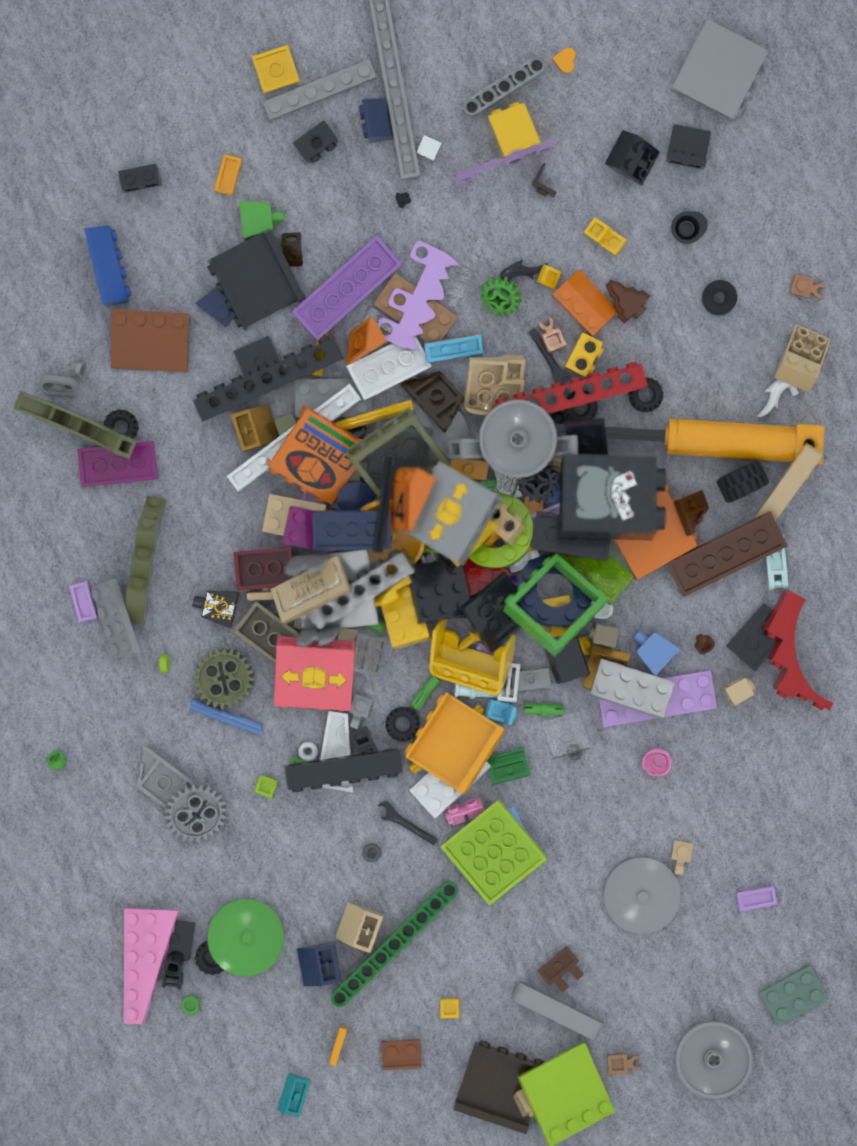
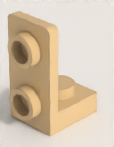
(523, 1103)

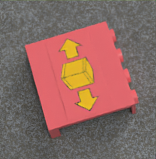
(314, 674)

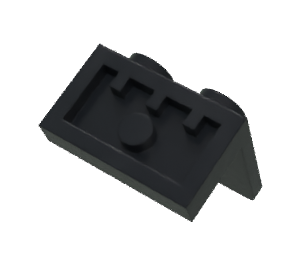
(688, 146)

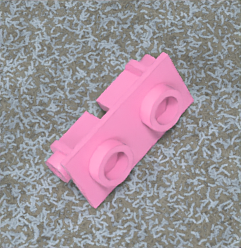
(456, 812)

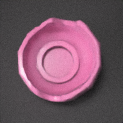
(657, 762)

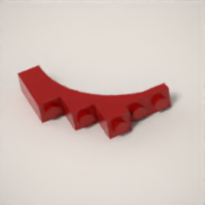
(782, 625)

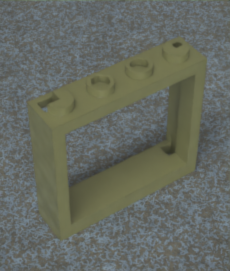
(383, 435)

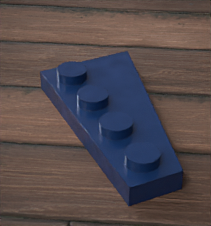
(214, 305)

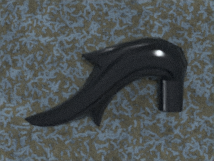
(518, 269)

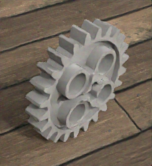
(182, 803)

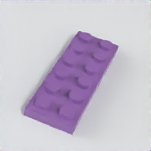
(346, 288)

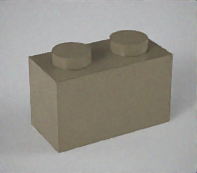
(604, 635)

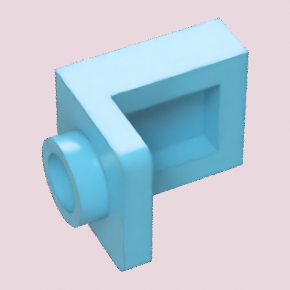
(501, 711)

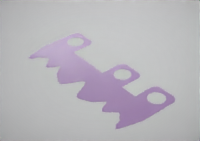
(519, 154)
(416, 308)

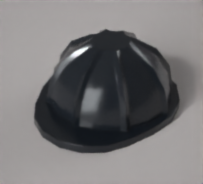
(689, 227)

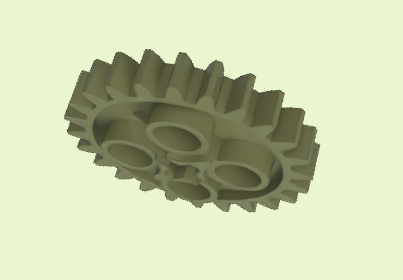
(206, 682)

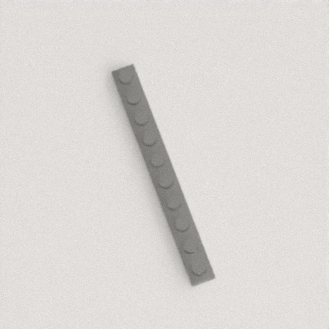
(394, 89)

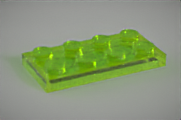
(605, 576)

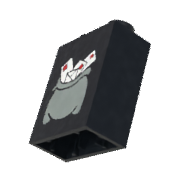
(610, 497)

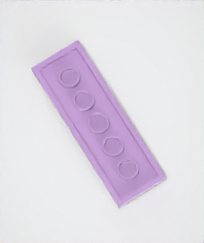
(689, 694)

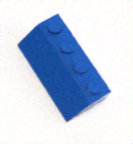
(107, 265)

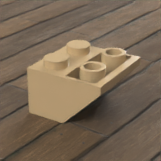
(359, 927)

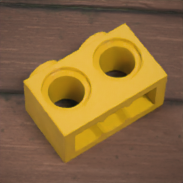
(580, 353)

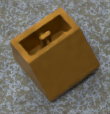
(255, 427)

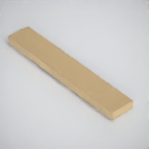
(790, 482)

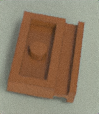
(401, 1054)

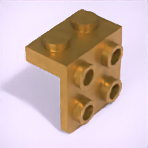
(602, 652)

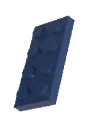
(347, 530)

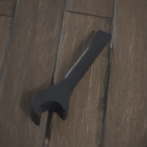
(557, 371)
(393, 816)

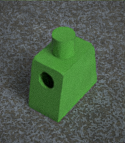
(258, 217)

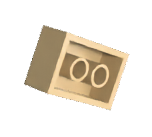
(278, 510)

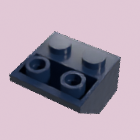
(376, 120)
(319, 964)

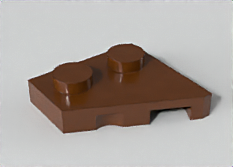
(691, 510)

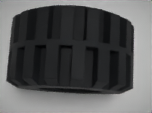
(742, 481)

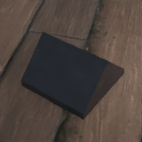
(568, 663)

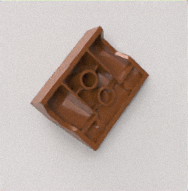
(150, 340)

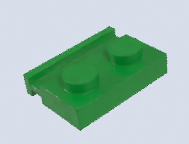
(508, 766)

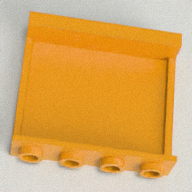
(454, 743)

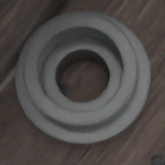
(369, 858)

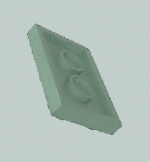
(793, 995)

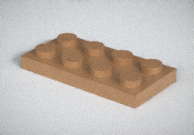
(433, 329)

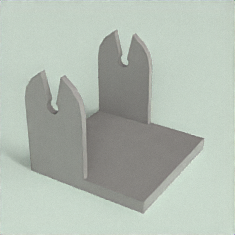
(352, 562)

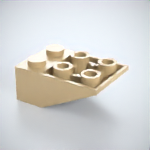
(802, 358)

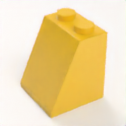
(513, 129)

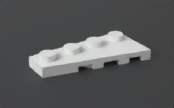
(336, 743)

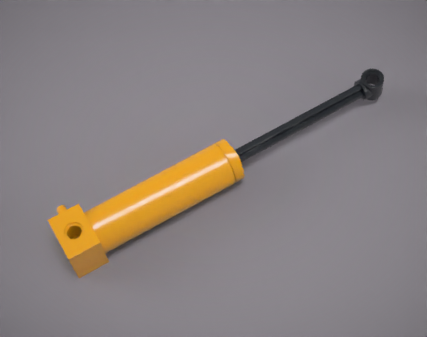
(725, 439)

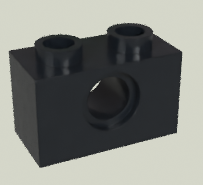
(322, 132)

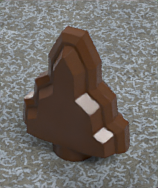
(627, 301)

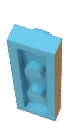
(453, 348)

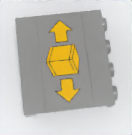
(454, 514)

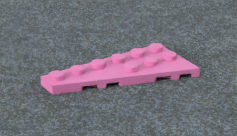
(145, 949)

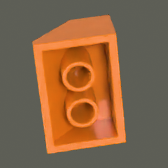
(585, 303)

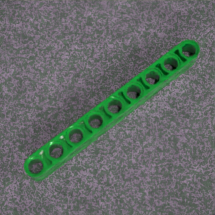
(391, 952)

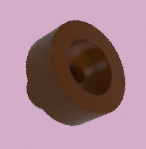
(704, 644)

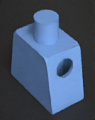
(654, 650)

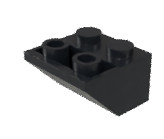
(632, 157)

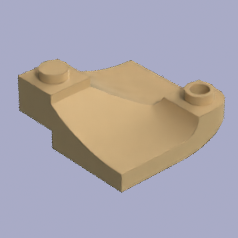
(491, 380)

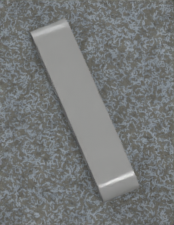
(509, 79)
(557, 1010)

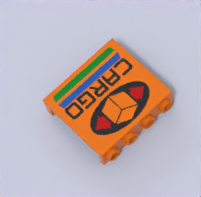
(315, 456)

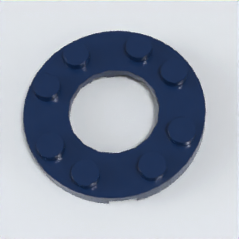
(545, 614)

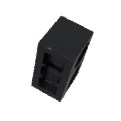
(139, 178)

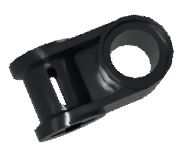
(173, 972)

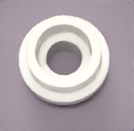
(312, 756)

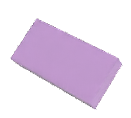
(83, 601)
(756, 898)

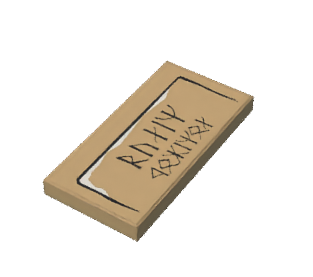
(310, 590)

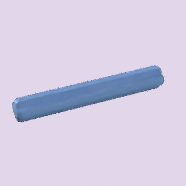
(226, 717)

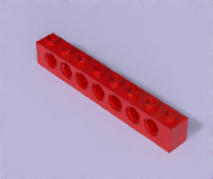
(636, 382)

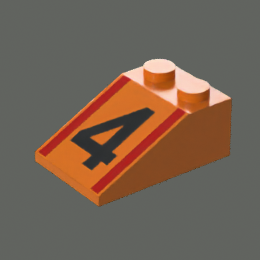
(409, 495)

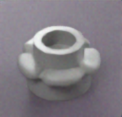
(78, 368)

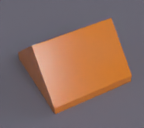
(364, 340)

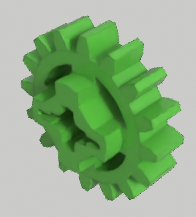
(501, 296)

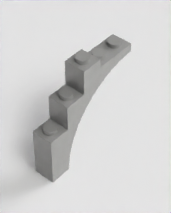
(471, 448)

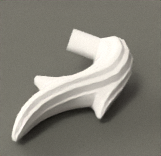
(775, 391)

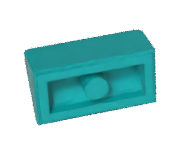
(293, 1095)

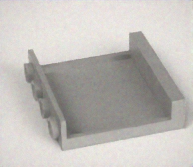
(720, 70)

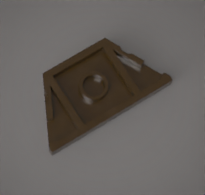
(436, 397)

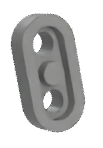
(58, 385)

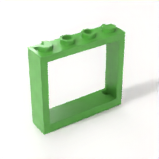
(537, 631)

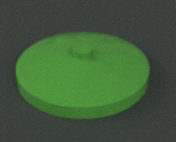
(245, 937)

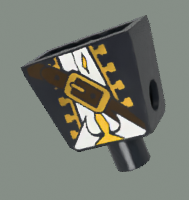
(218, 606)

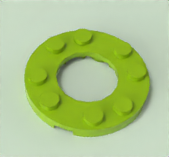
(508, 554)

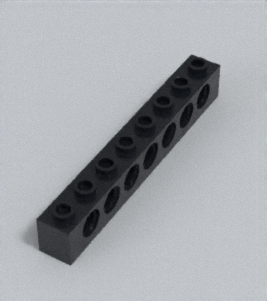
(207, 410)

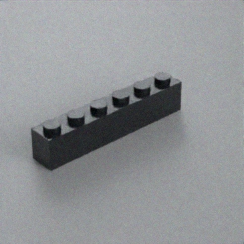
(342, 769)

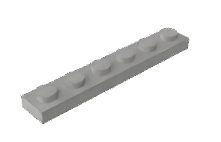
(319, 90)

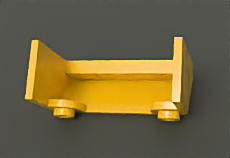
(469, 666)

